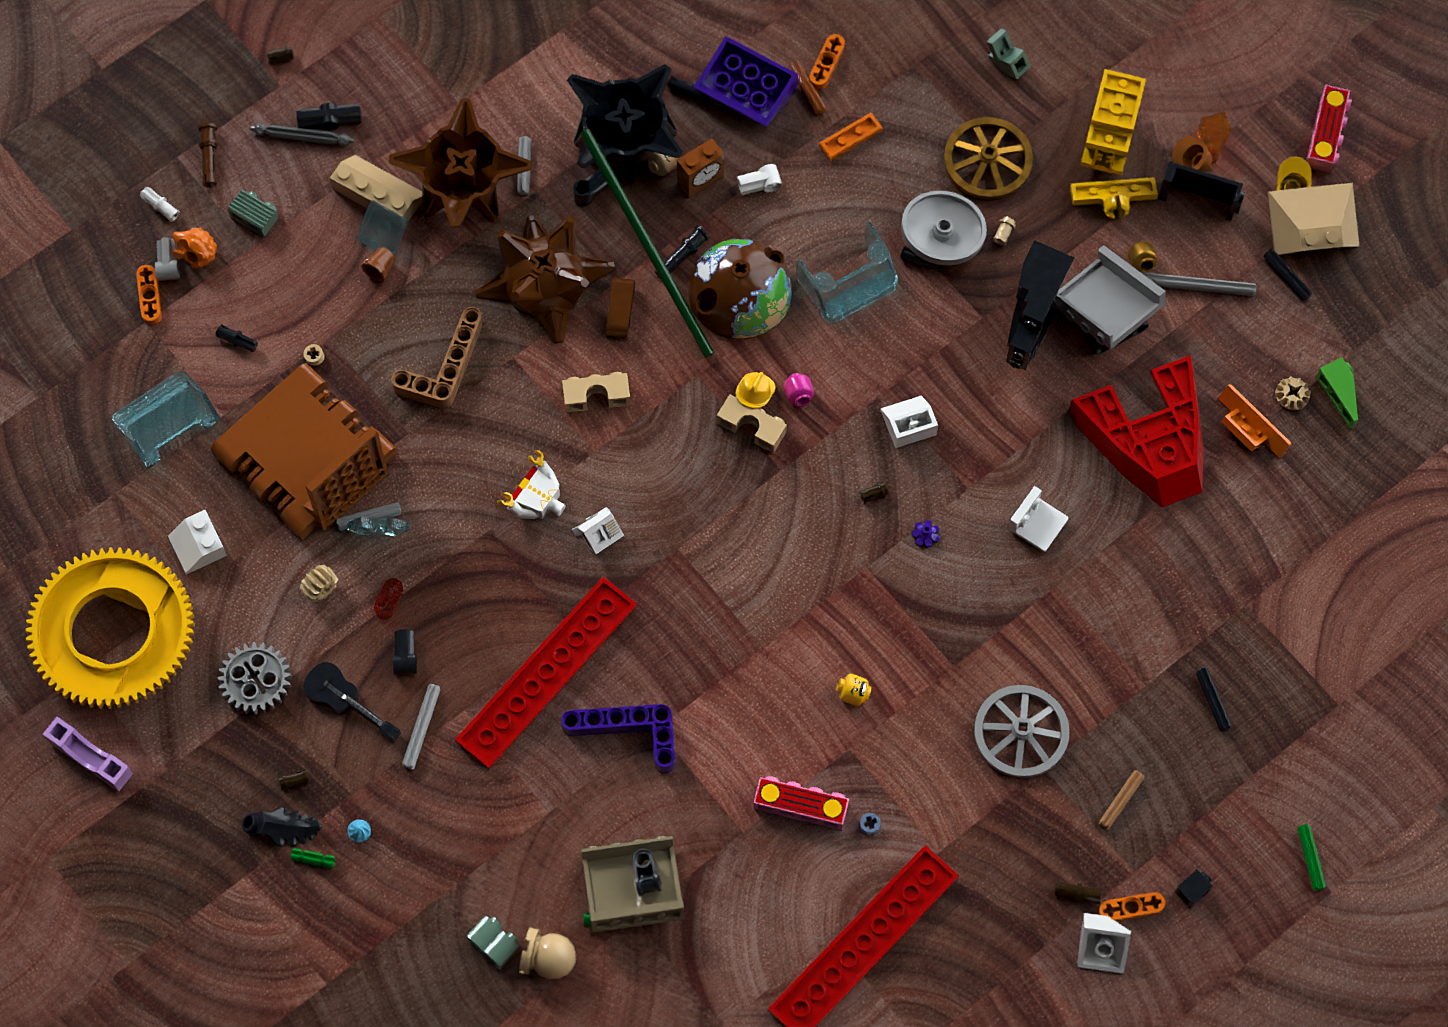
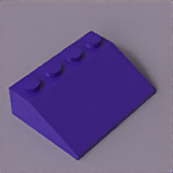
(747, 82)

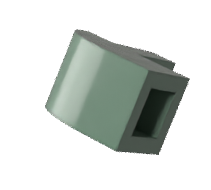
(1005, 57)

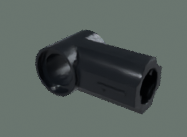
(592, 186)
(404, 659)

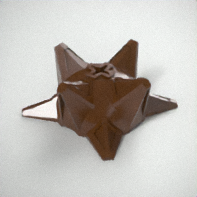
(460, 167)
(544, 274)

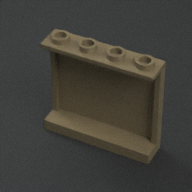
(613, 890)

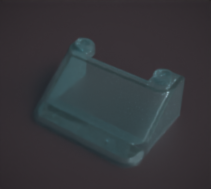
(164, 415)

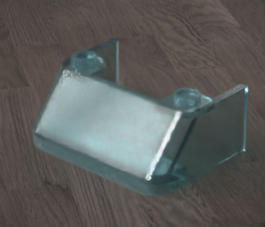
(856, 290)

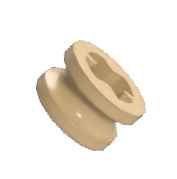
(319, 359)

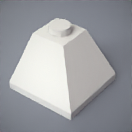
(1103, 944)

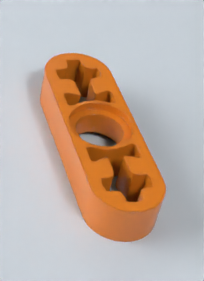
(826, 53)
(155, 301)
(1149, 910)

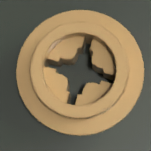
(1292, 402)

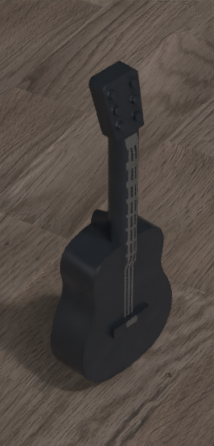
(329, 688)

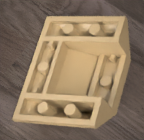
(1313, 218)

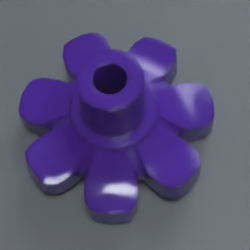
(925, 534)

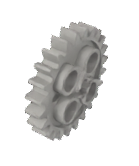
(272, 668)

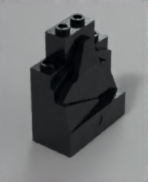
(1038, 286)

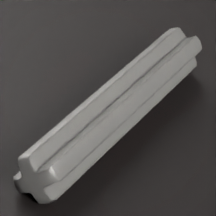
(421, 726)

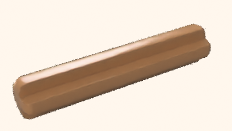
(1121, 799)

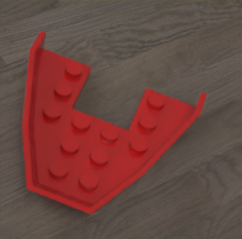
(1155, 452)

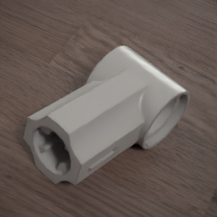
(166, 266)

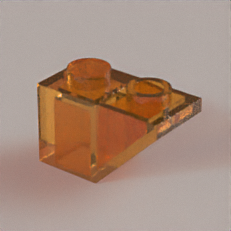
(1215, 133)

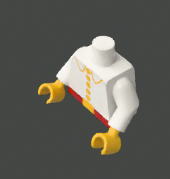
(536, 493)

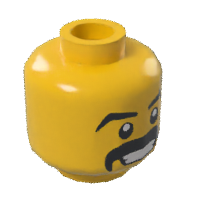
(853, 689)

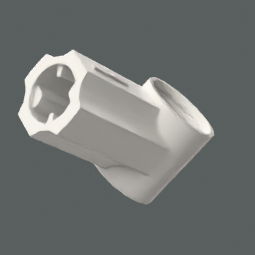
(765, 179)

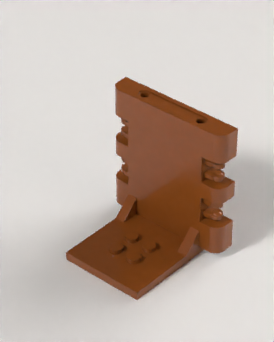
(305, 452)

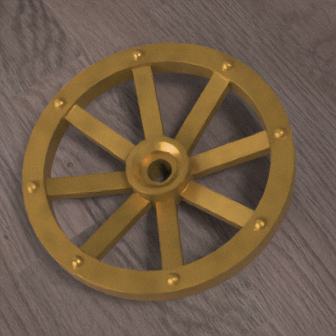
(986, 160)

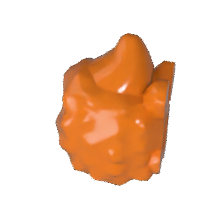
(195, 247)

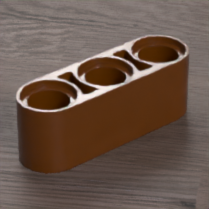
(620, 307)

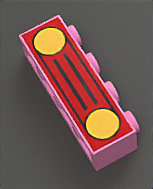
(1328, 127)
(801, 803)

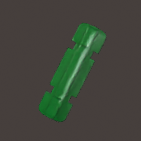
(313, 858)

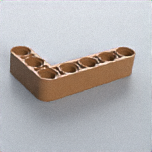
(449, 366)

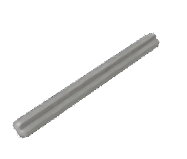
(1202, 284)

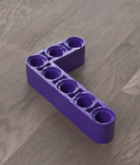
(626, 726)

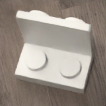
(1037, 521)

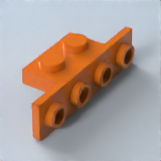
(1250, 424)

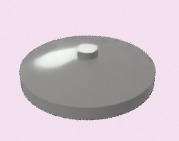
(943, 227)

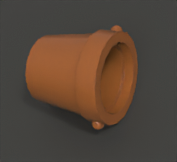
(379, 264)

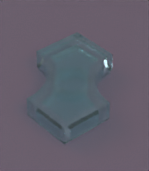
(389, 526)

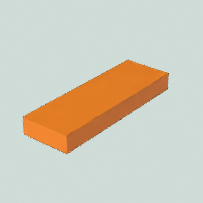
(850, 137)

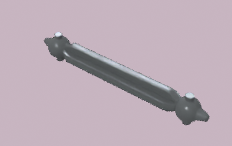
(301, 134)

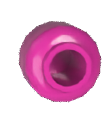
(798, 389)

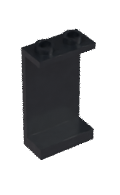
(1203, 185)

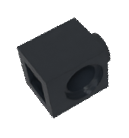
(1194, 888)

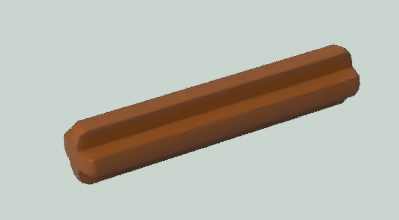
(808, 89)

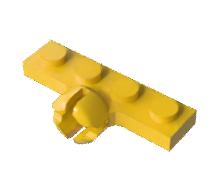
(1114, 194)

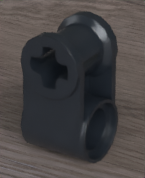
(646, 876)

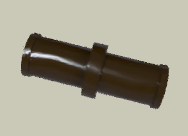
(1078, 892)

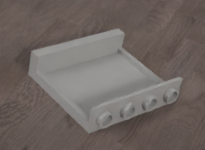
(1109, 298)

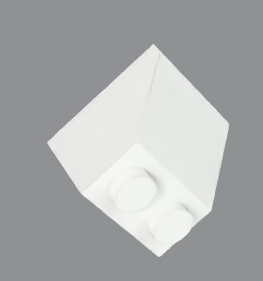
(196, 542)

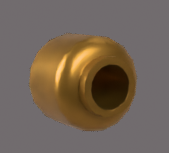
(1143, 256)

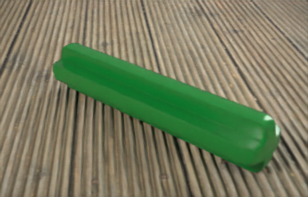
(1311, 857)

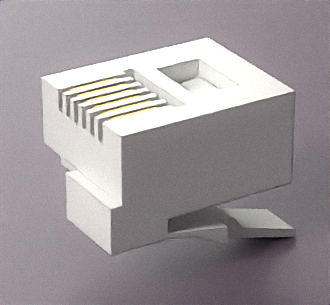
(599, 530)

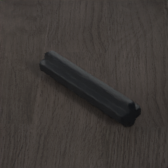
(1288, 274)
(1213, 699)

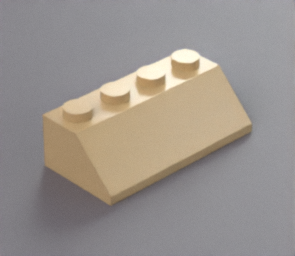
(366, 183)

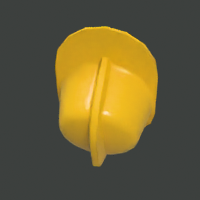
(1294, 174)
(755, 390)

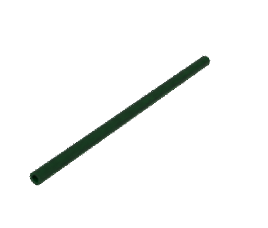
(647, 243)

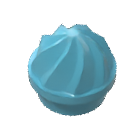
(359, 831)

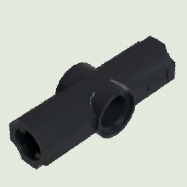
(329, 116)

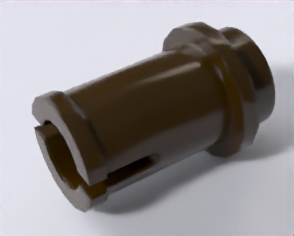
(280, 55)
(874, 492)
(293, 780)

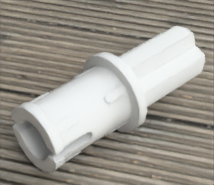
(159, 204)

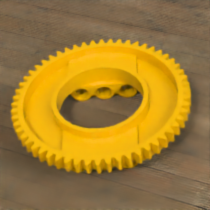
(122, 578)

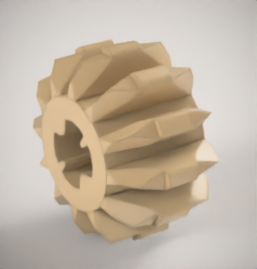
(318, 583)

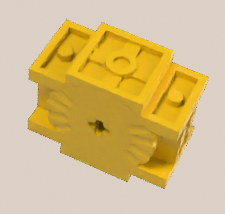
(1113, 122)

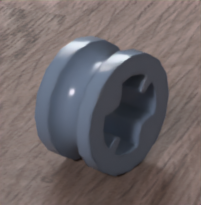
(867, 831)

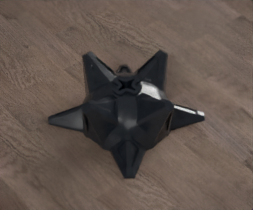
(625, 119)

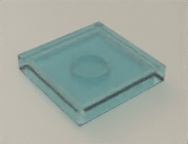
(381, 228)

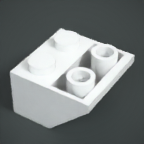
(910, 421)

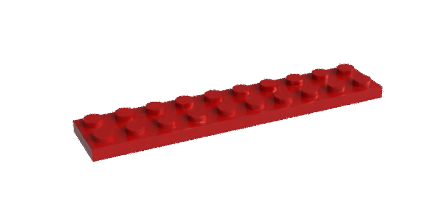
(545, 673)
(864, 941)

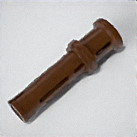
(208, 146)

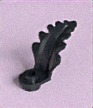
(281, 826)

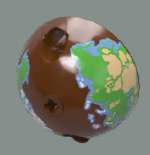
(745, 301)

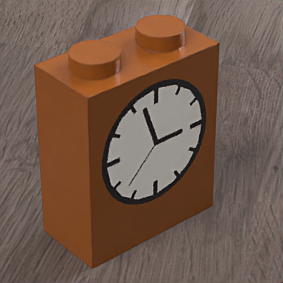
(700, 168)

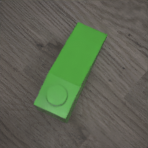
(1339, 385)

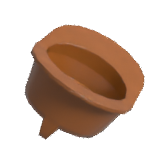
(1193, 154)

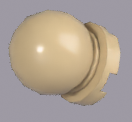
(548, 955)

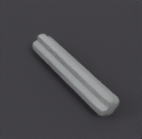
(523, 179)
(376, 513)

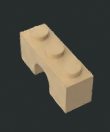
(613, 386)
(770, 429)

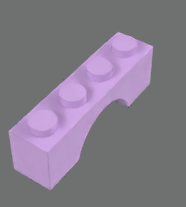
(87, 755)

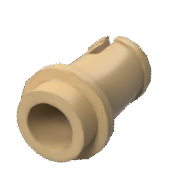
(1005, 228)

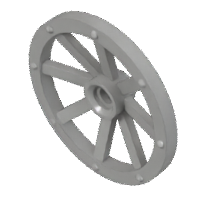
(1021, 736)

